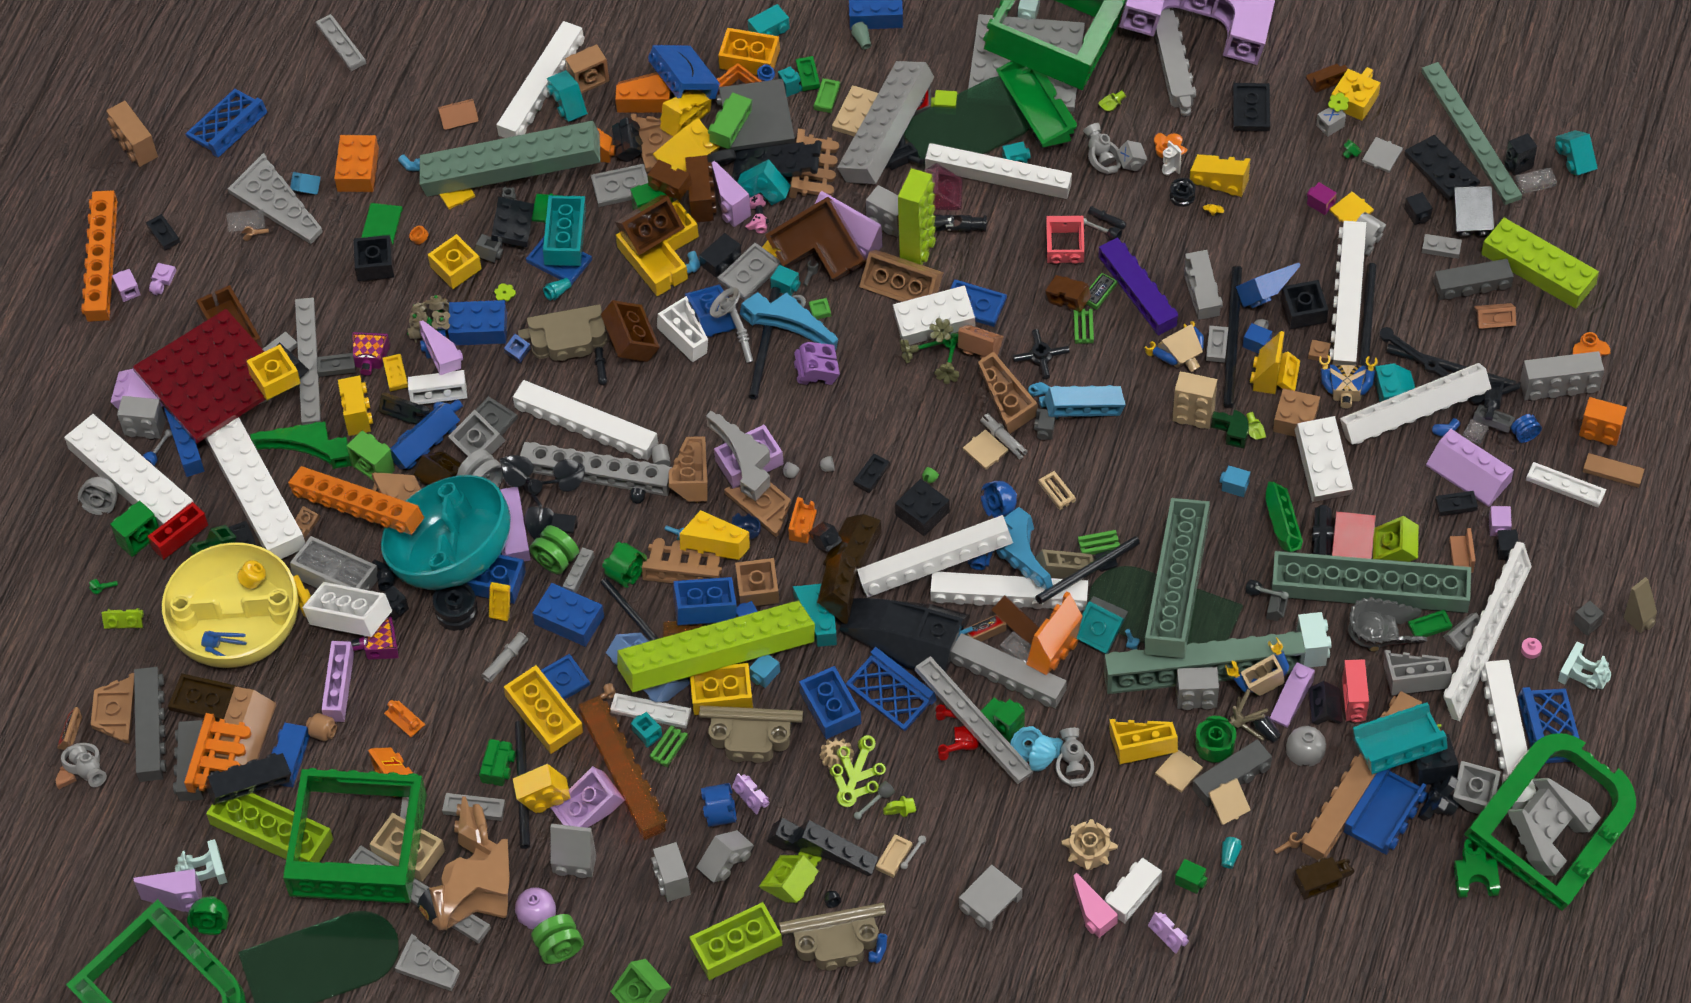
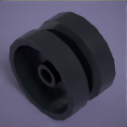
(455, 607)

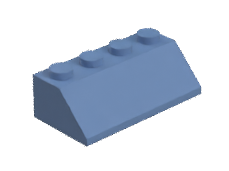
(657, 693)

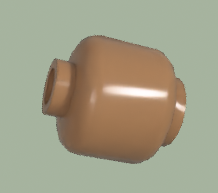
(321, 727)

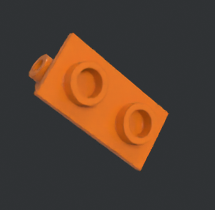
(403, 718)

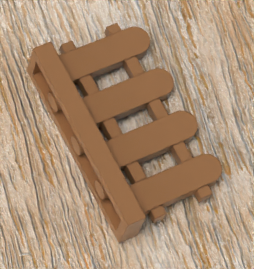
(823, 175)
(673, 569)

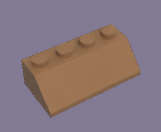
(898, 277)
(256, 713)

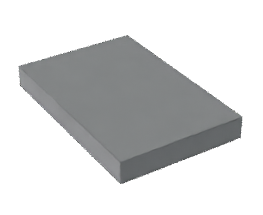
(615, 185)
(750, 271)

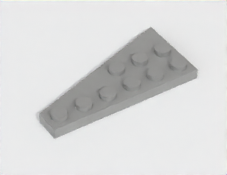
(267, 190)

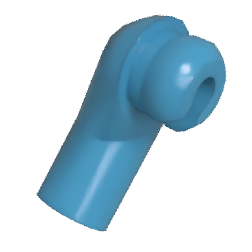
(409, 165)
(694, 263)
(1038, 389)

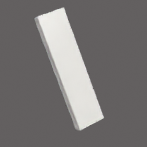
(1565, 484)
(659, 711)

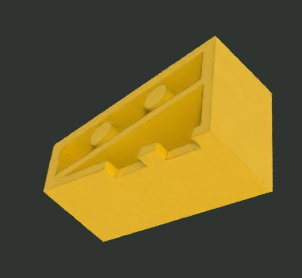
(682, 111)
(1221, 174)
(715, 536)
(1142, 740)

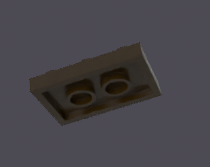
(201, 696)

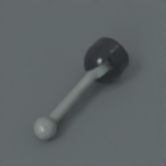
(1112, 232)
(1255, 588)

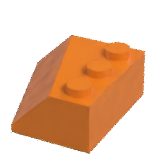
(642, 94)
(1055, 636)

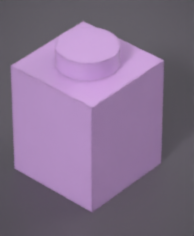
(126, 285)
(1499, 519)

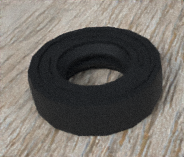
(722, 157)

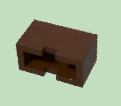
(669, 181)
(1069, 292)

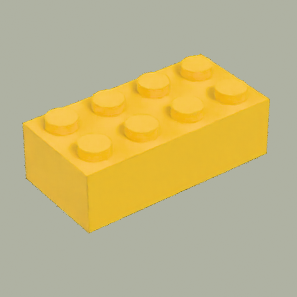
(543, 709)

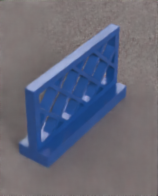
(234, 128)
(903, 678)
(1534, 725)

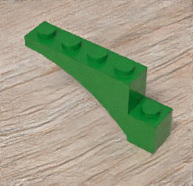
(308, 439)

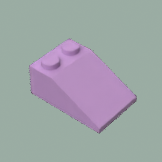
(731, 196)
(130, 385)
(591, 800)
(172, 889)

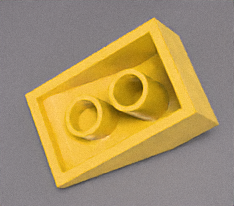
(688, 142)
(1268, 365)

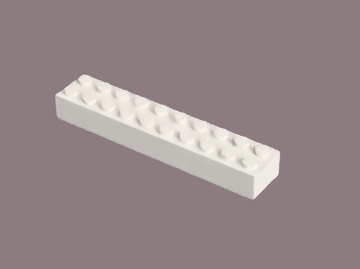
(255, 490)

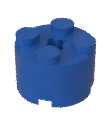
(719, 805)

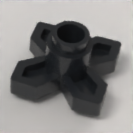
(1440, 799)

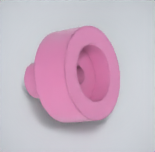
(1531, 648)

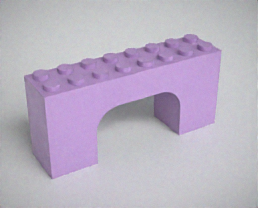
(1245, 21)

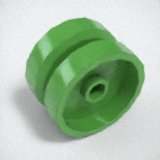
(554, 549)
(557, 938)

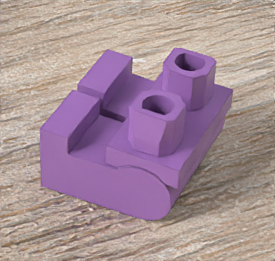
(815, 363)

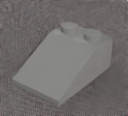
(572, 851)

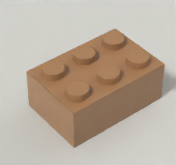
(131, 134)

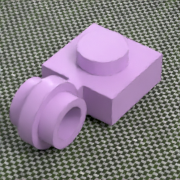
(162, 275)

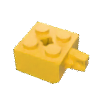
(1360, 91)

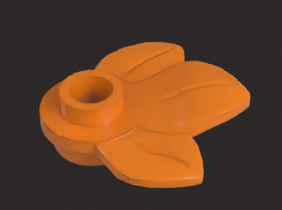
(1162, 143)
(1596, 345)

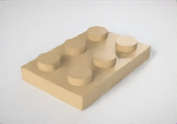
(854, 110)

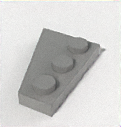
(425, 965)

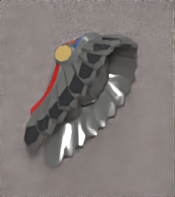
(1375, 622)

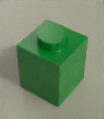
(1191, 876)

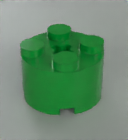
(624, 564)
(1215, 739)

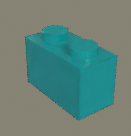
(770, 22)

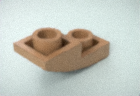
(306, 520)

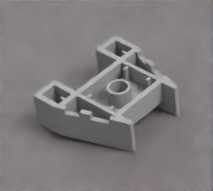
(1546, 818)

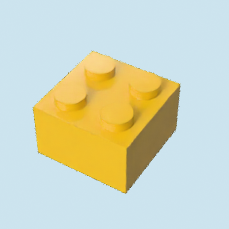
(454, 261)
(273, 372)
(541, 788)

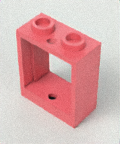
(1073, 224)
(1355, 690)

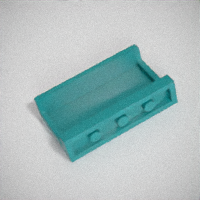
(1399, 738)

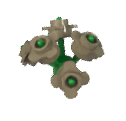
(440, 316)

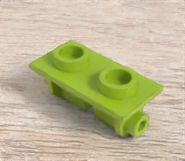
(122, 619)

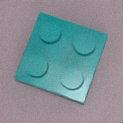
(1099, 627)

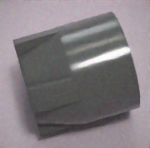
(509, 193)

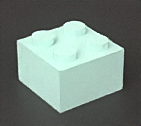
(1314, 638)

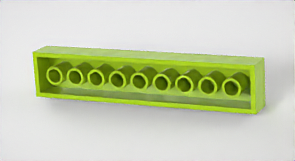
(715, 646)

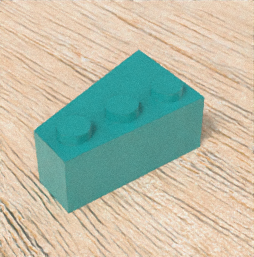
(824, 621)

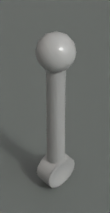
(921, 840)

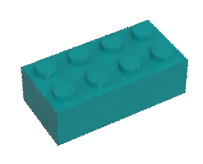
(564, 230)

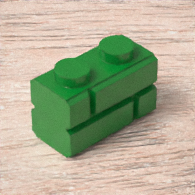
(496, 762)

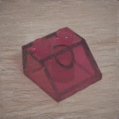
(946, 189)

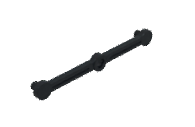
(1387, 334)

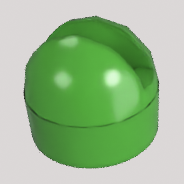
(930, 475)

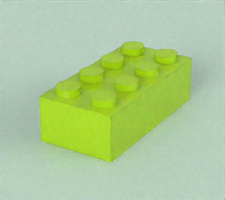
(736, 941)

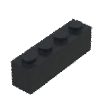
(248, 778)

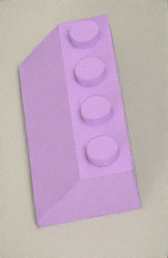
(864, 230)
(1470, 467)

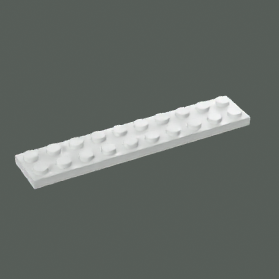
(1488, 631)

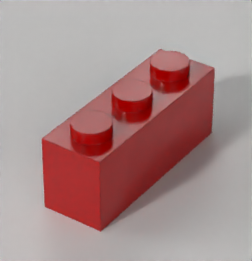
(178, 530)

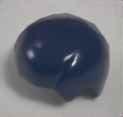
(747, 523)

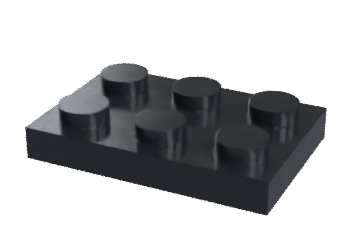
(1251, 106)
(512, 222)

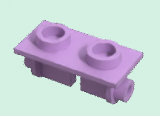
(745, 789)
(1163, 927)

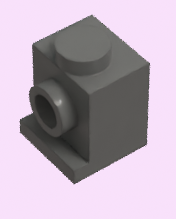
(488, 249)
(1044, 424)

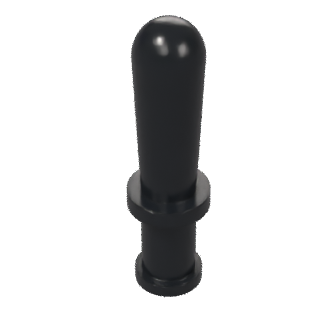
(1102, 215)
(600, 361)

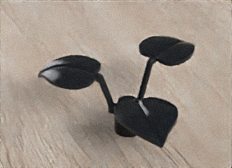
(516, 473)

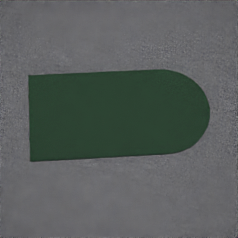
(979, 123)
(1133, 591)
(321, 959)

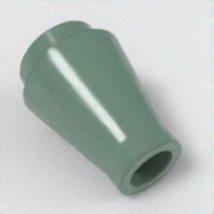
(861, 34)

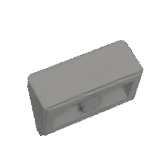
(1462, 632)

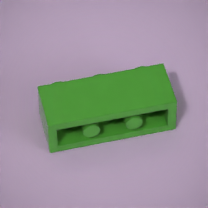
(730, 120)

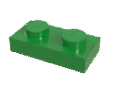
(807, 73)

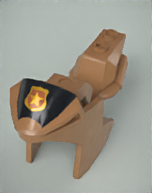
(470, 883)

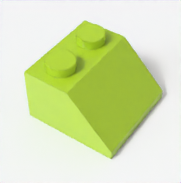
(1396, 540)
(789, 878)

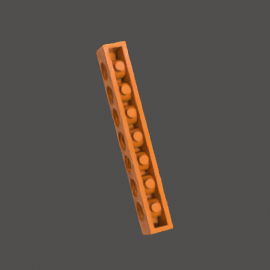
(100, 256)
(356, 500)

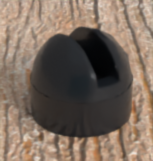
(637, 495)
(832, 899)

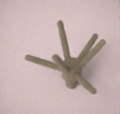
(1239, 720)

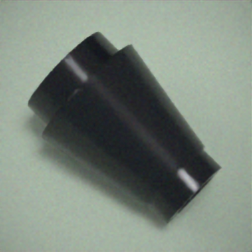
(1267, 728)

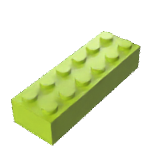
(916, 217)
(1540, 262)
(268, 826)

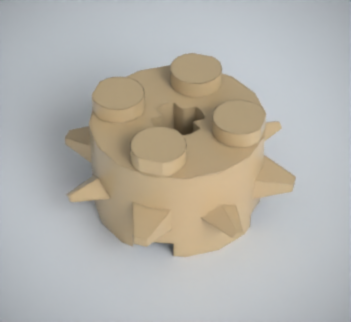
(1089, 845)

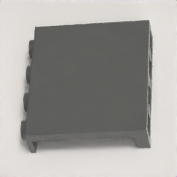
(769, 118)

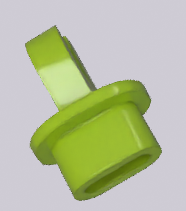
(1111, 101)
(1256, 429)
(904, 806)

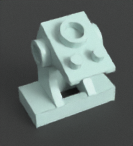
(1575, 664)
(211, 859)

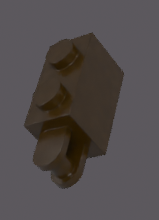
(1321, 876)

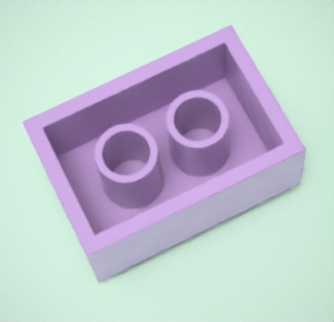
(728, 464)

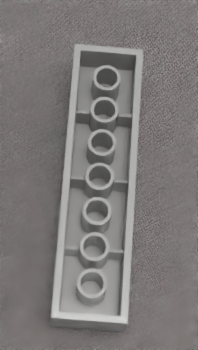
(885, 122)

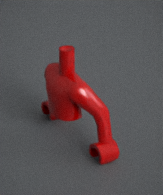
(963, 737)

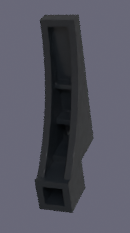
(821, 842)

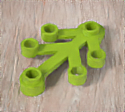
(855, 774)

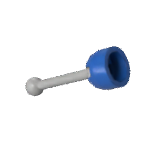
(151, 456)

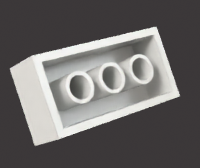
(917, 314)
(1323, 459)
(347, 609)

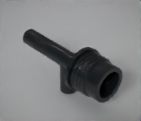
(385, 576)

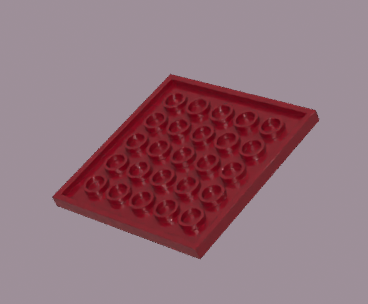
(205, 375)

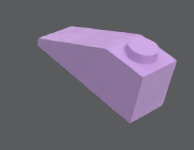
(441, 349)
(1292, 694)

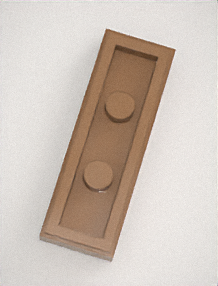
(1613, 470)

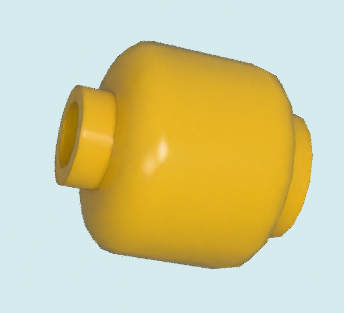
(251, 574)

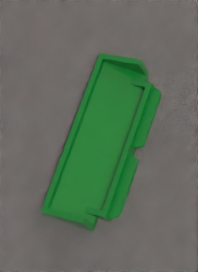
(1036, 101)

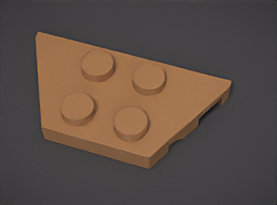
(651, 137)
(396, 485)
(768, 508)
(114, 709)

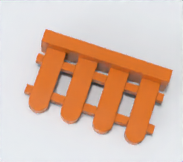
(207, 744)

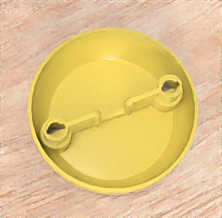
(210, 598)

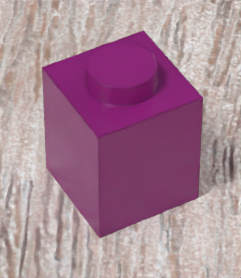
(1321, 198)

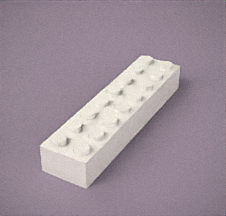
(126, 469)

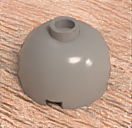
(98, 495)
(1306, 746)

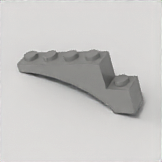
(749, 454)

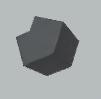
(1276, 607)

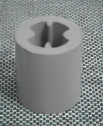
(660, 454)

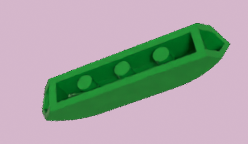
(1283, 517)

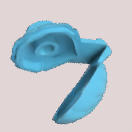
(1040, 751)

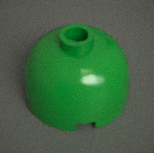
(208, 915)

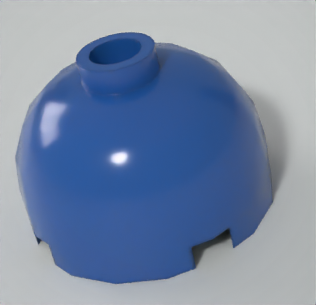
(998, 498)

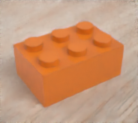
(356, 163)

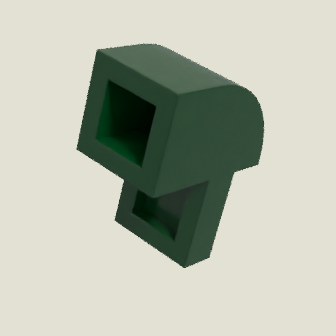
(1235, 425)
(216, 536)

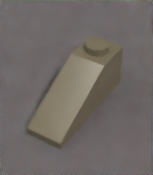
(1061, 563)
(1641, 607)

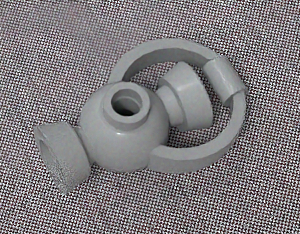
(1099, 146)
(1073, 758)
(86, 765)

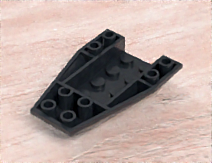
(906, 629)

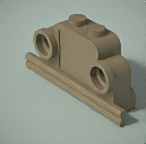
(566, 333)
(750, 732)
(835, 937)

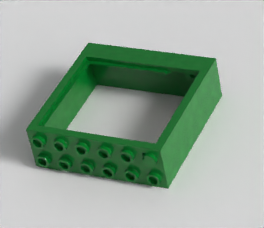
(1050, 59)
(353, 880)

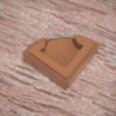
(64, 778)

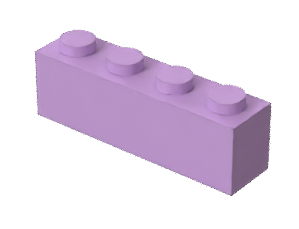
(517, 540)
(338, 680)

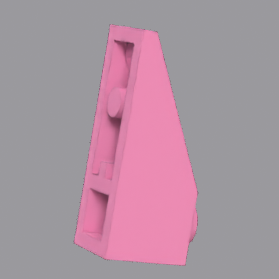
(1096, 912)

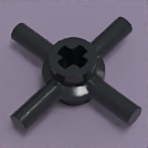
(1040, 354)

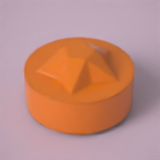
(418, 235)

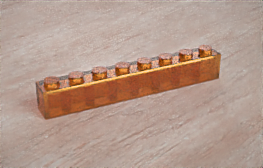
(622, 767)

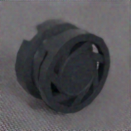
(1182, 192)

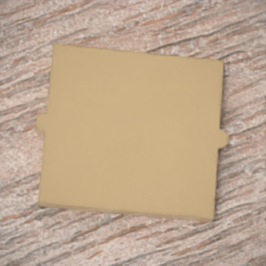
(985, 449)
(1179, 771)
(1229, 801)

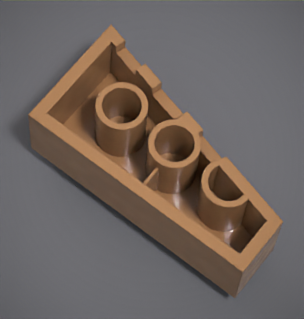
(1009, 396)

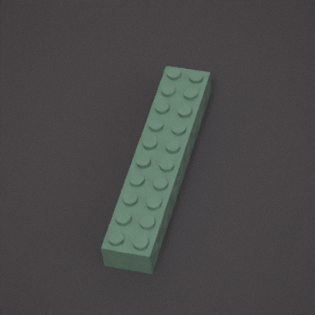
(510, 158)
(1177, 578)
(1358, 578)
(1141, 671)

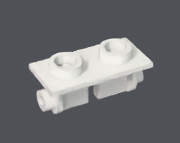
(1171, 159)

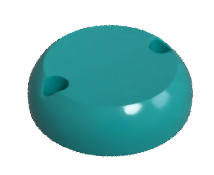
(458, 538)

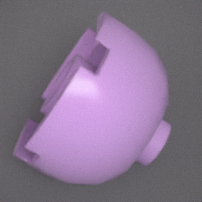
(534, 907)

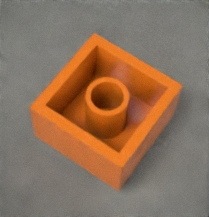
(1602, 421)

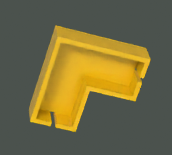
(661, 265)

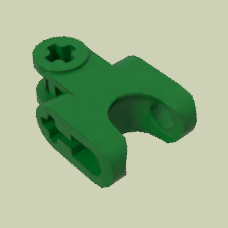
(1475, 869)

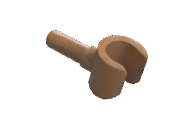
(250, 232)
(609, 691)
(1290, 843)

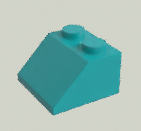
(1392, 381)

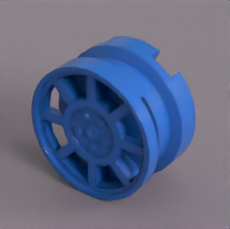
(1526, 427)

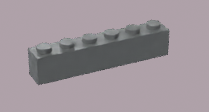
(148, 724)

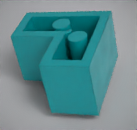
(567, 94)
(1579, 151)
(765, 179)

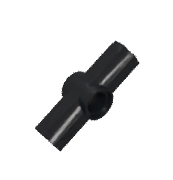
(1322, 530)

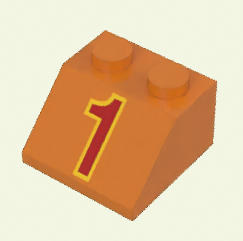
(386, 761)

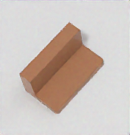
(458, 114)
(1496, 315)
(1462, 550)

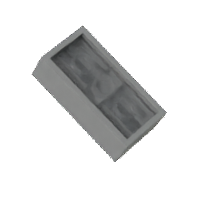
(322, 563)

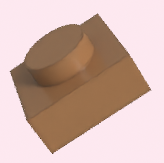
(1319, 349)

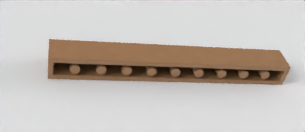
(1344, 798)

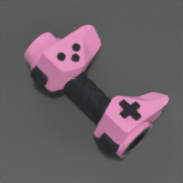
(759, 221)

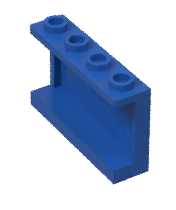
(683, 70)
(1385, 811)

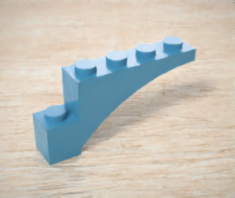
(786, 314)
(1019, 552)

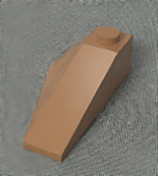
(689, 470)

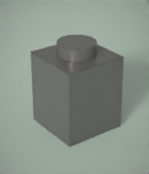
(1588, 618)

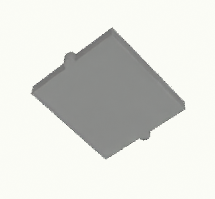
(1382, 154)

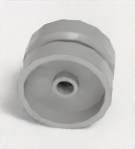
(483, 465)

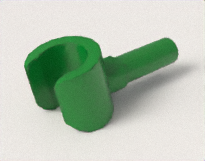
(96, 587)

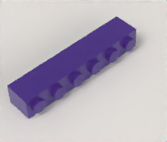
(1138, 286)

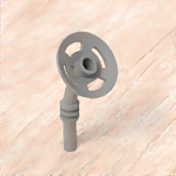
(728, 306)

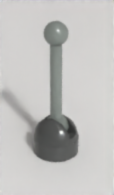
(885, 791)

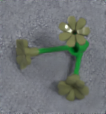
(942, 332)

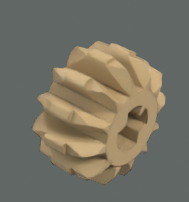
(829, 753)

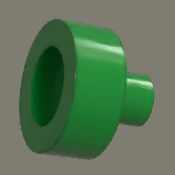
(1351, 148)

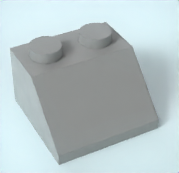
(1475, 786)

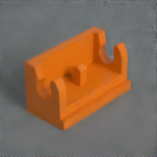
(802, 521)

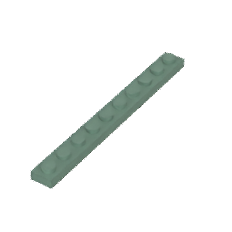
(1471, 133)

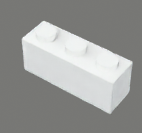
(437, 387)
(1133, 889)

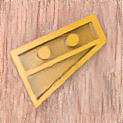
(355, 405)

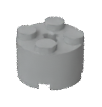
(1374, 231)

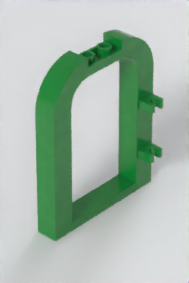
(1596, 848)
(178, 935)

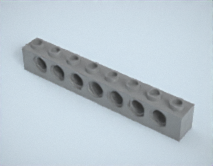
(604, 473)

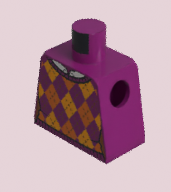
(369, 351)
(381, 644)

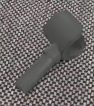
(812, 270)

